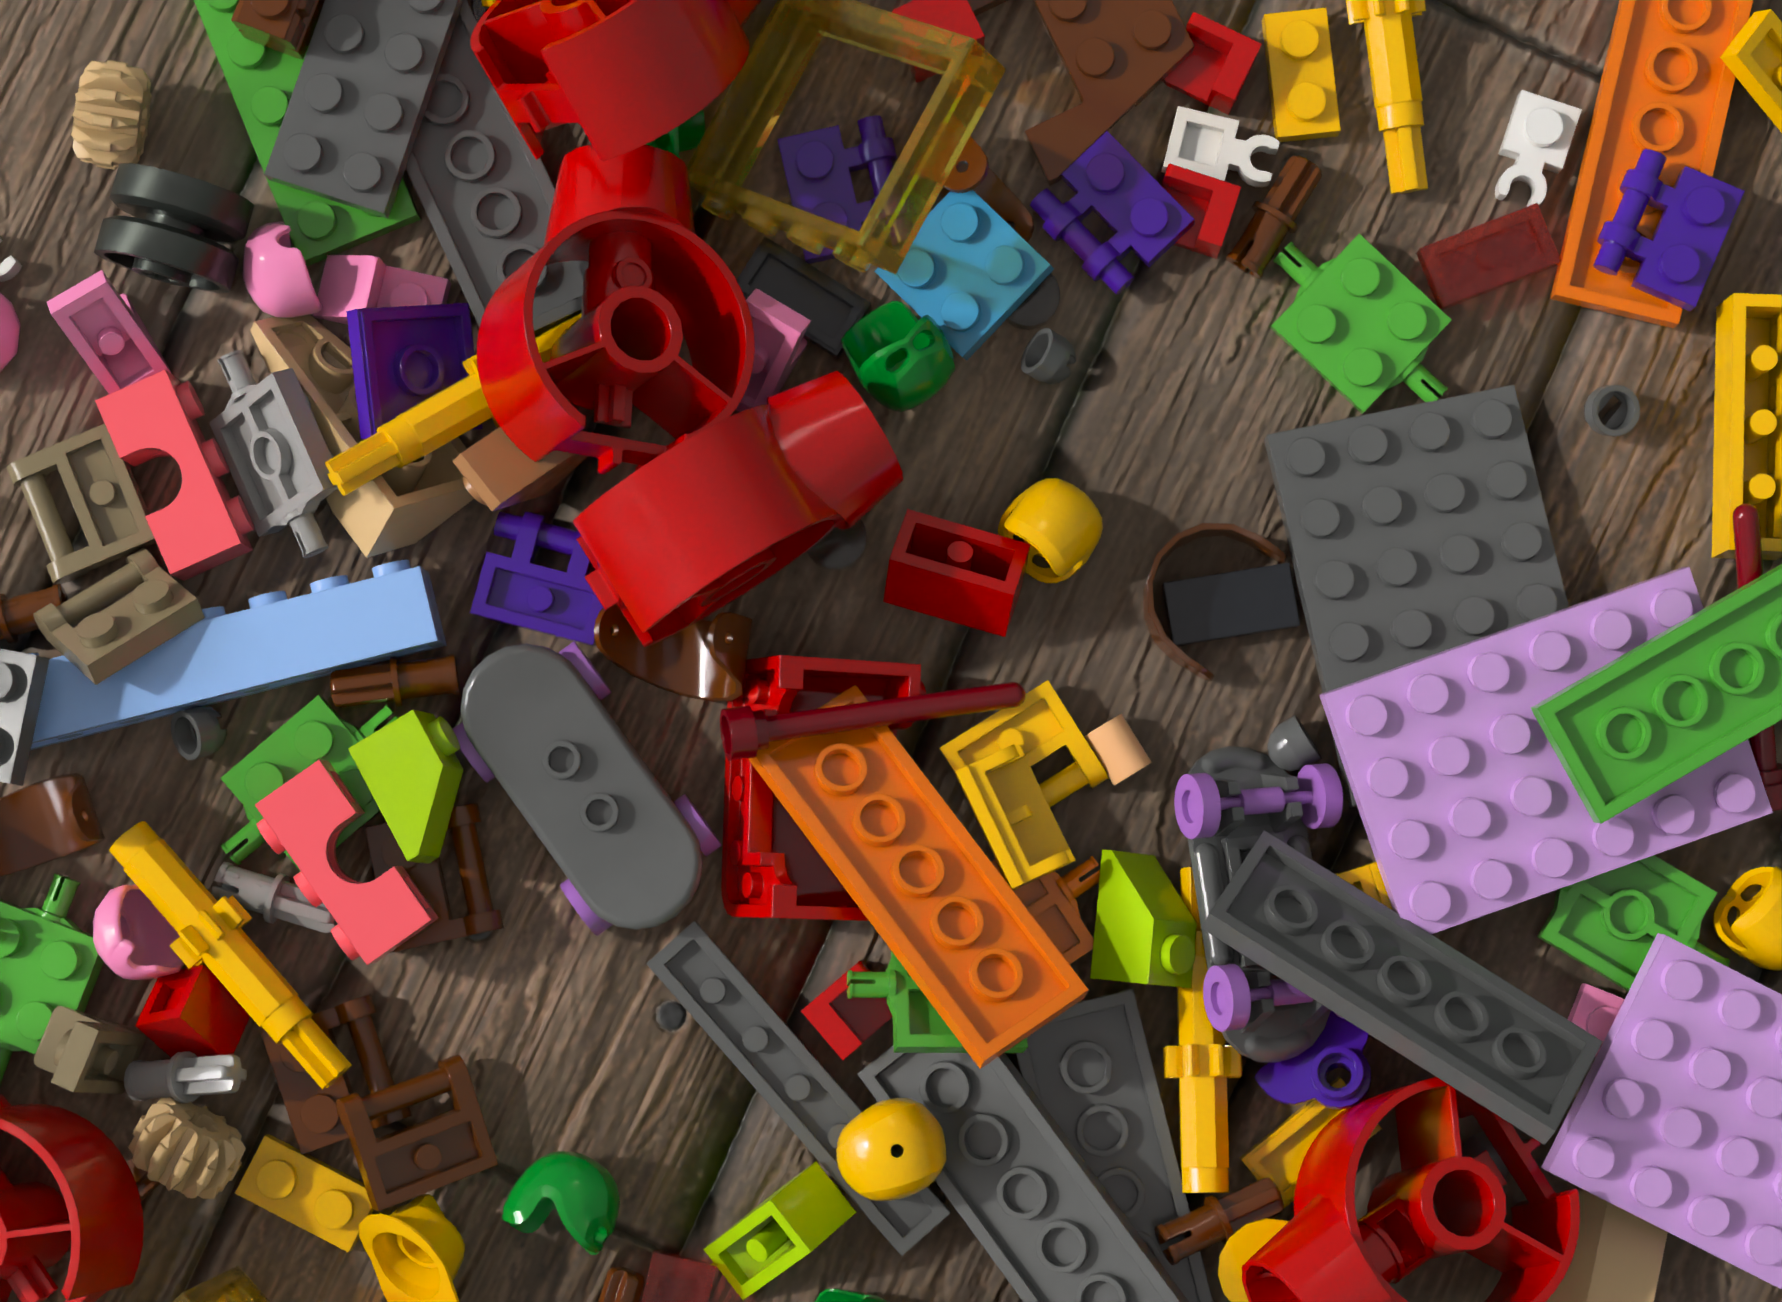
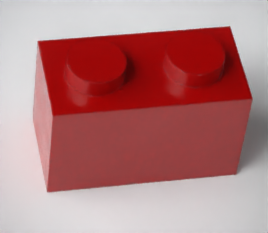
(956, 572)

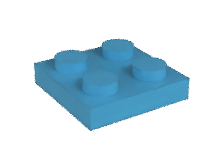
(967, 271)

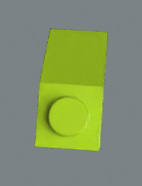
(413, 780)
(1141, 924)
(780, 1231)

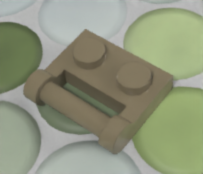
(102, 497)
(125, 629)

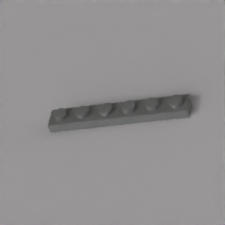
(781, 1071)

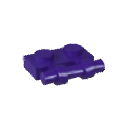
(820, 171)
(1127, 201)
(1685, 239)
(535, 595)

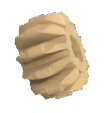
(111, 114)
(187, 1148)

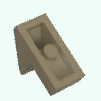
(87, 1051)

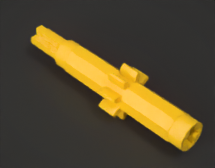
(1395, 85)
(424, 425)
(214, 936)
(1202, 1065)

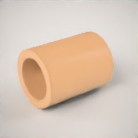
(1117, 749)

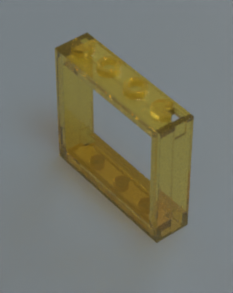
(769, 80)

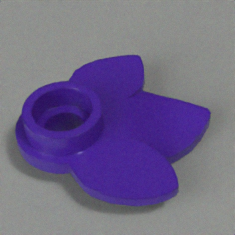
(1306, 1075)

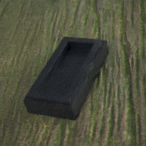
(806, 291)
(1230, 604)

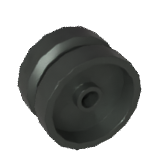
(174, 228)

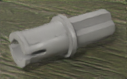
(272, 897)
(184, 1077)

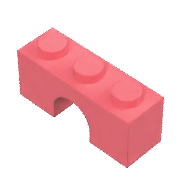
(202, 522)
(306, 822)

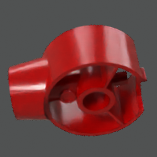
(610, 64)
(640, 295)
(735, 505)
(97, 1213)
(1337, 1258)

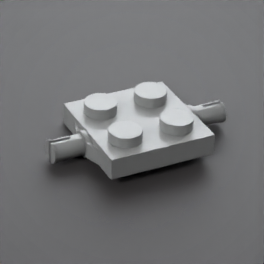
(274, 452)

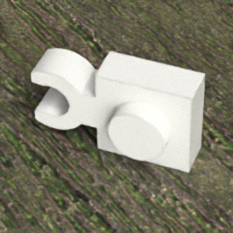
(1537, 140)
(1209, 147)

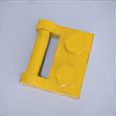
(1041, 729)

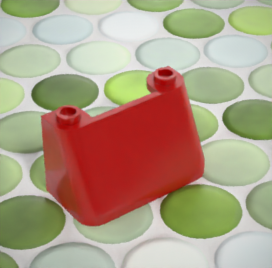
(765, 855)

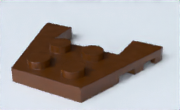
(1115, 61)

